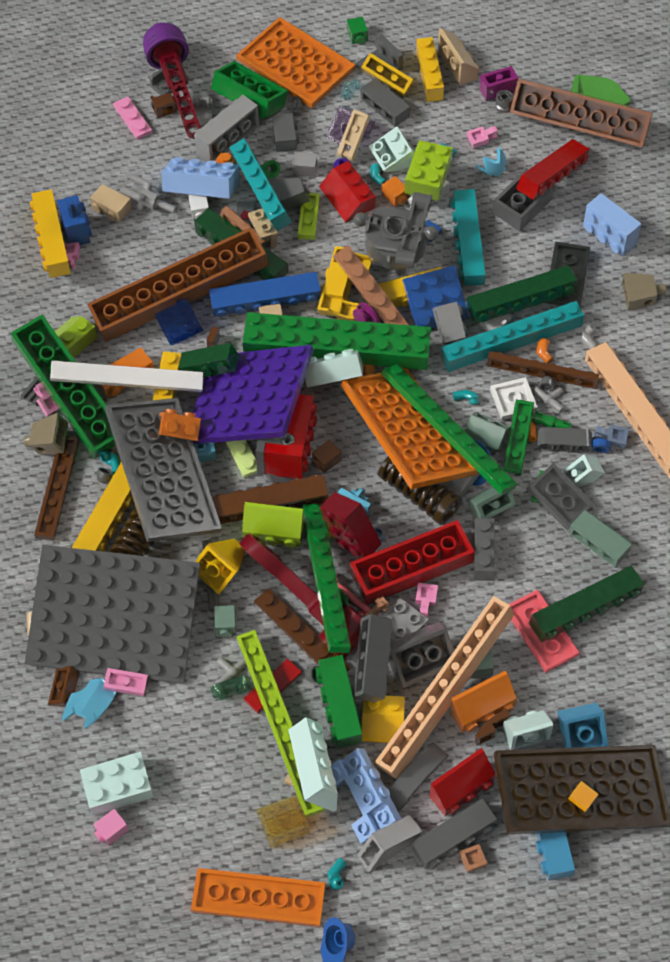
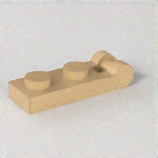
(353, 135)

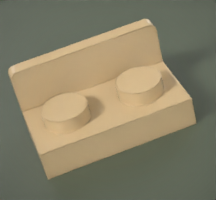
(264, 227)

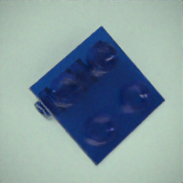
(178, 322)

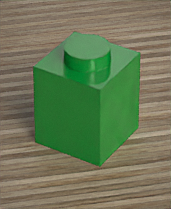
(357, 30)

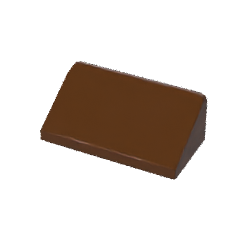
(63, 685)

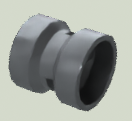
(504, 101)

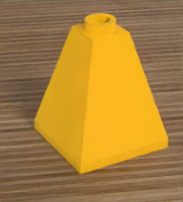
(220, 563)

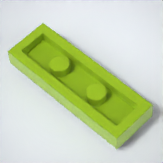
(309, 217)

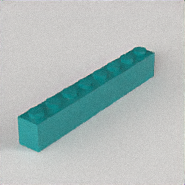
(512, 336)

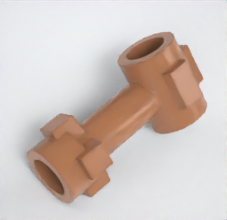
(382, 604)

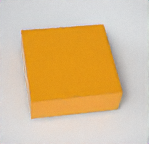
(583, 796)

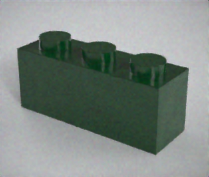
(210, 360)

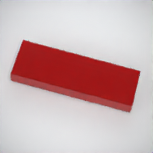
(283, 676)

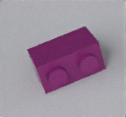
(496, 81)

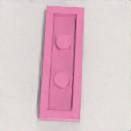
(132, 118)

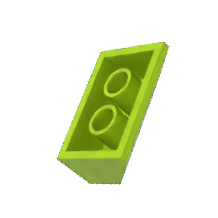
(76, 334)
(274, 524)

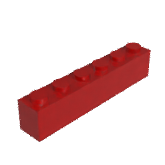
(553, 169)

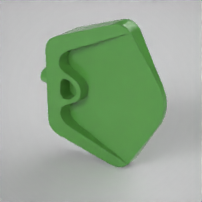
(600, 88)

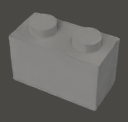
(449, 322)

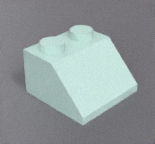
(527, 729)

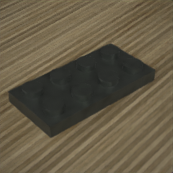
(577, 258)

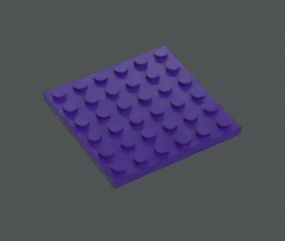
(255, 398)

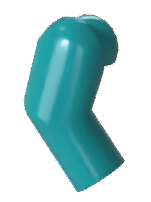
(375, 174)
(466, 394)
(110, 459)
(334, 876)

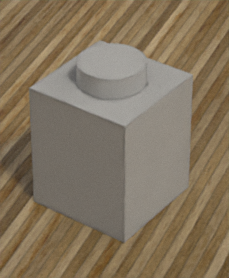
(305, 164)

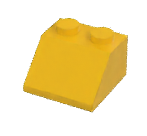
(382, 719)

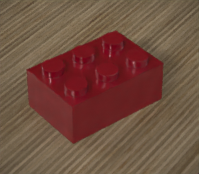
(350, 525)

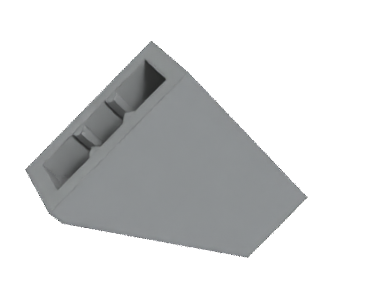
(388, 842)

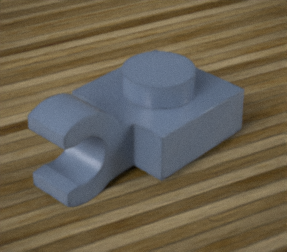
(615, 434)

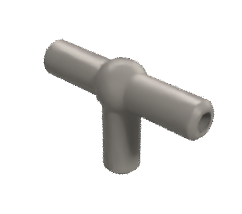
(549, 399)
(231, 671)

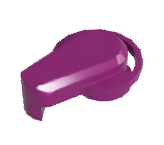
(366, 314)

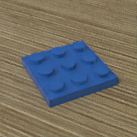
(431, 291)

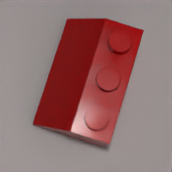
(347, 191)
(462, 783)

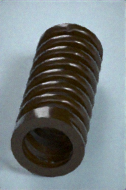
(437, 494)
(135, 543)

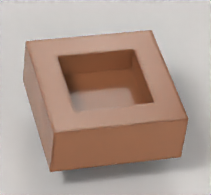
(473, 858)

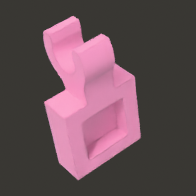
(479, 136)
(45, 402)
(426, 596)

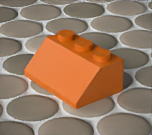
(483, 702)

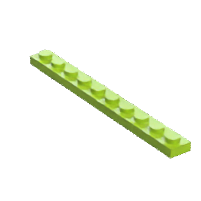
(274, 711)

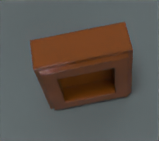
(213, 337)

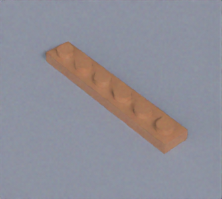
(368, 286)

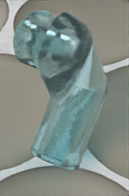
(349, 87)

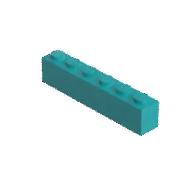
(260, 185)
(468, 236)

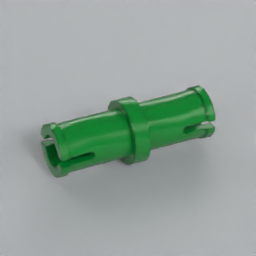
(549, 421)

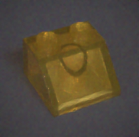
(283, 821)

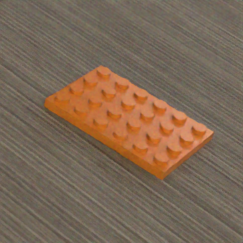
(295, 62)

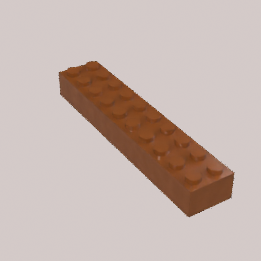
(182, 280)

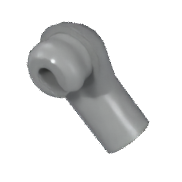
(587, 336)

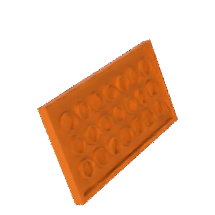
(405, 435)

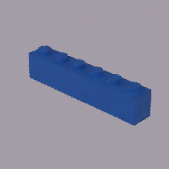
(266, 292)

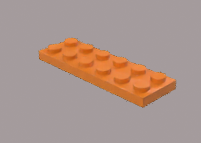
(258, 897)

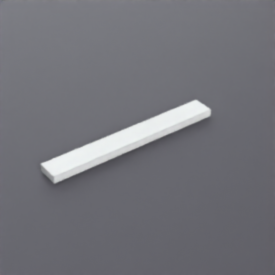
(126, 376)

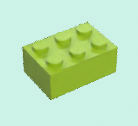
(428, 169)

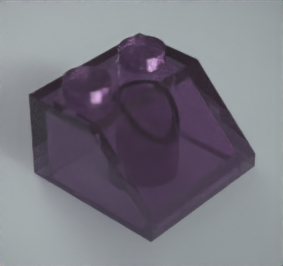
(340, 123)

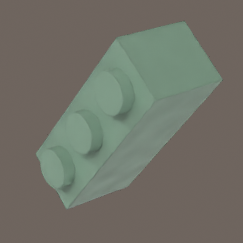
(600, 538)

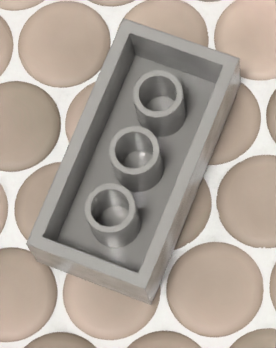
(226, 129)

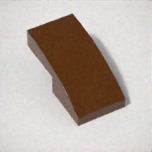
(488, 730)

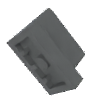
(387, 52)

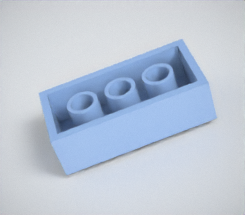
(200, 177)

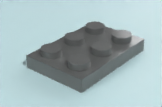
(559, 496)

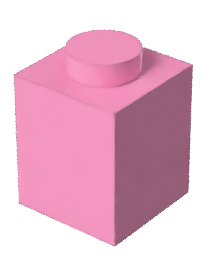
(110, 828)

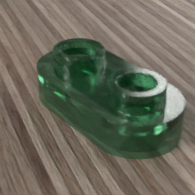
(223, 689)

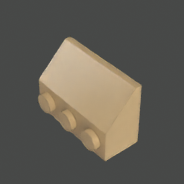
(456, 57)

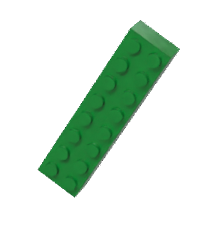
(76, 401)

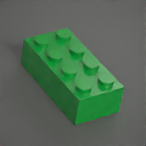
(237, 80)
(339, 700)

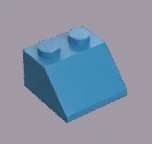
(583, 726)

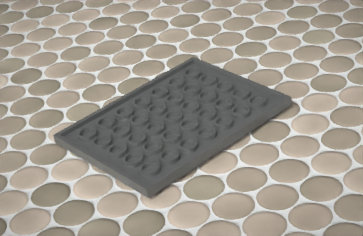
(113, 613)

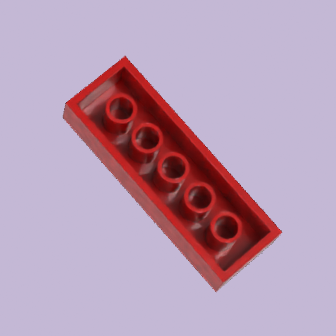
(412, 562)

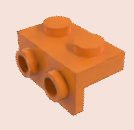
(179, 426)

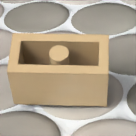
(110, 203)

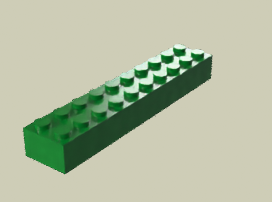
(376, 342)

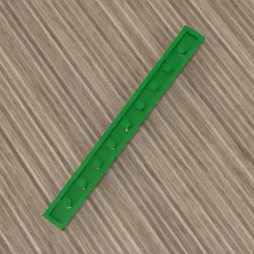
(449, 429)
(326, 580)

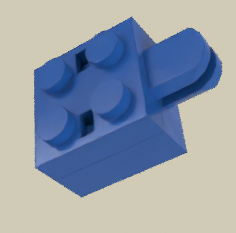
(74, 220)

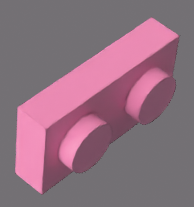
(125, 682)

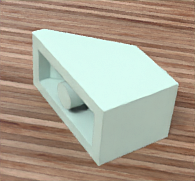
(584, 470)

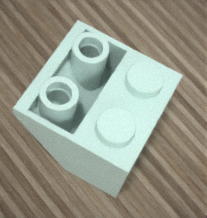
(393, 151)

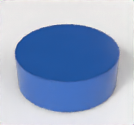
(601, 445)

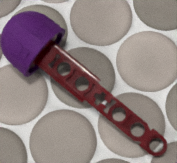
(164, 47)

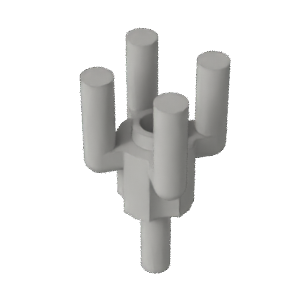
(145, 195)

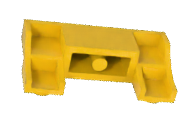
(337, 288)

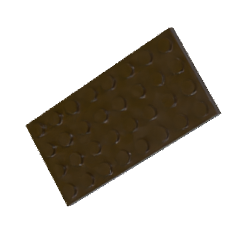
(539, 781)

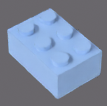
(611, 224)

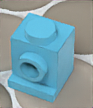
(205, 451)

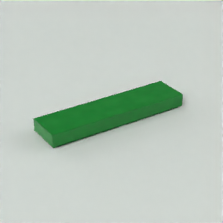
(518, 437)

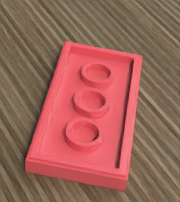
(548, 653)

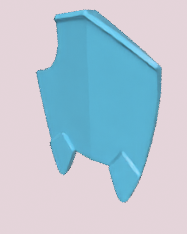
(89, 702)

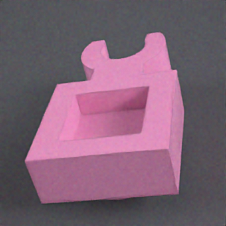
(72, 252)

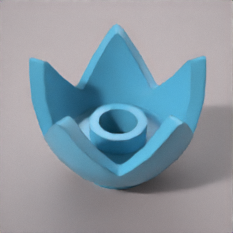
(494, 167)

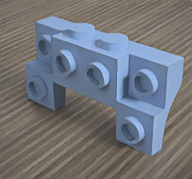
(367, 791)

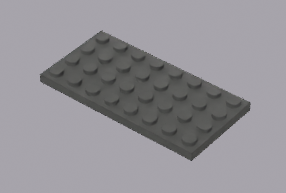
(162, 472)

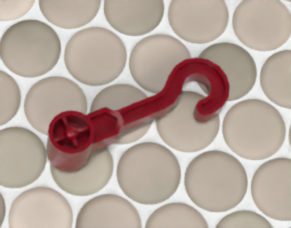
(273, 563)

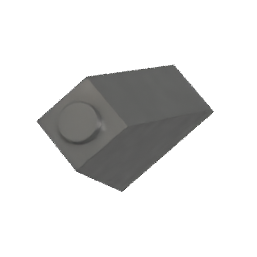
(291, 191)

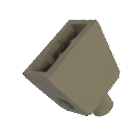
(641, 290)
(48, 435)

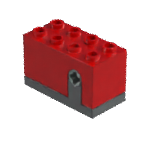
(289, 454)

